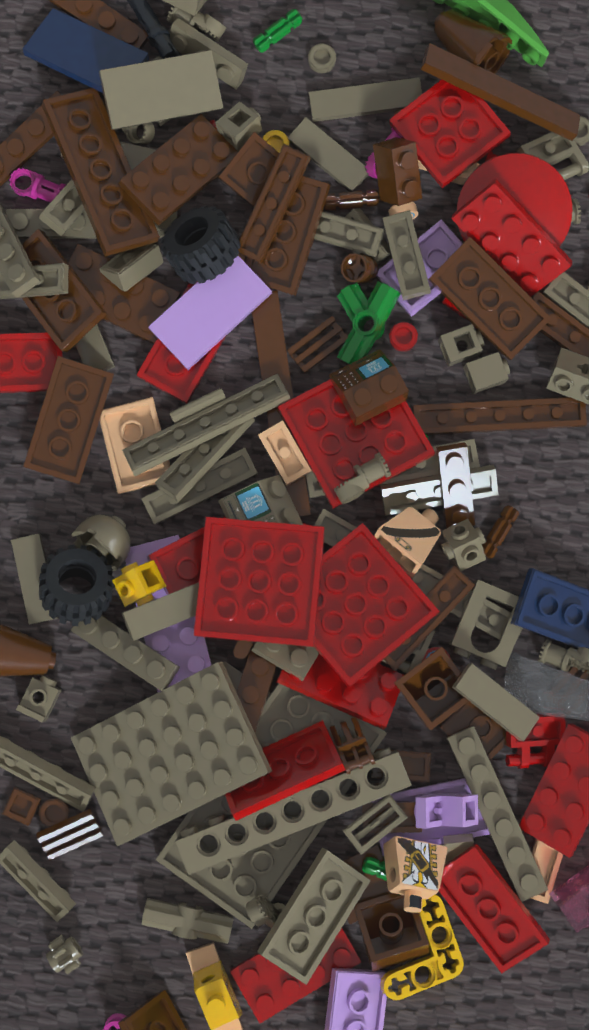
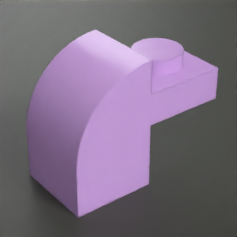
(446, 810)

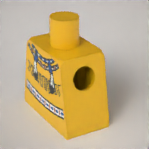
(216, 995)

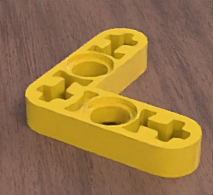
(434, 961)

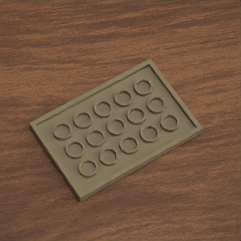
(171, 753)

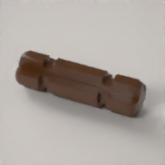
(352, 199)
(499, 531)

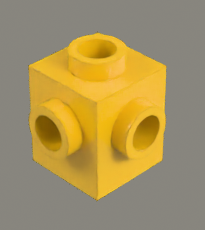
(138, 583)

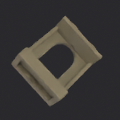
(462, 636)

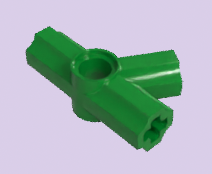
(361, 310)

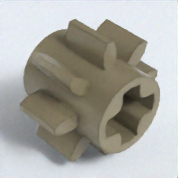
(64, 954)

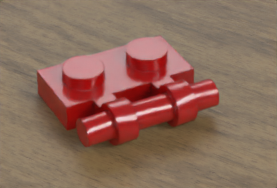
(545, 733)

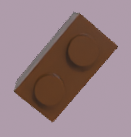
(397, 171)

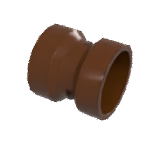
(353, 267)

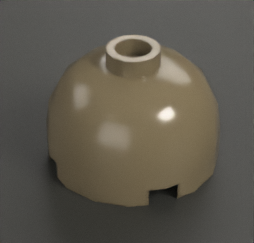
(105, 535)

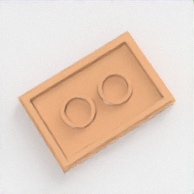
(124, 427)

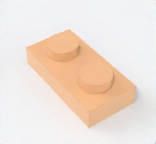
(284, 453)

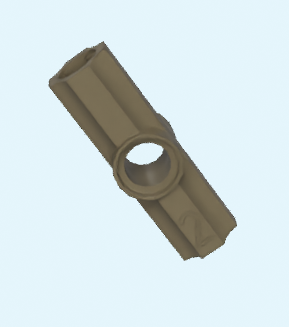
(187, 921)

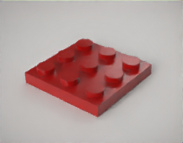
(449, 130)

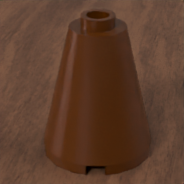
(472, 40)
(23, 654)

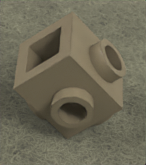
(464, 545)

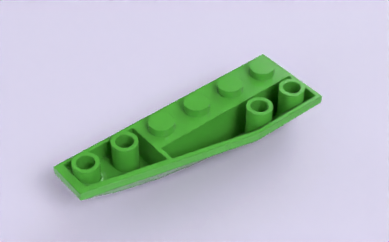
(506, 19)

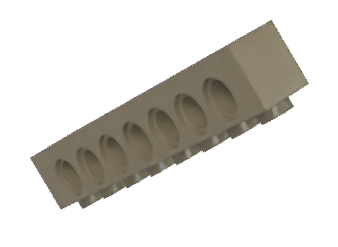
(197, 858)

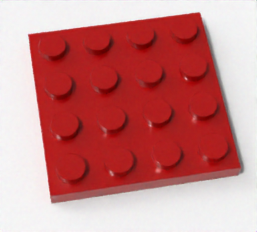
(336, 445)
(259, 581)
(365, 606)

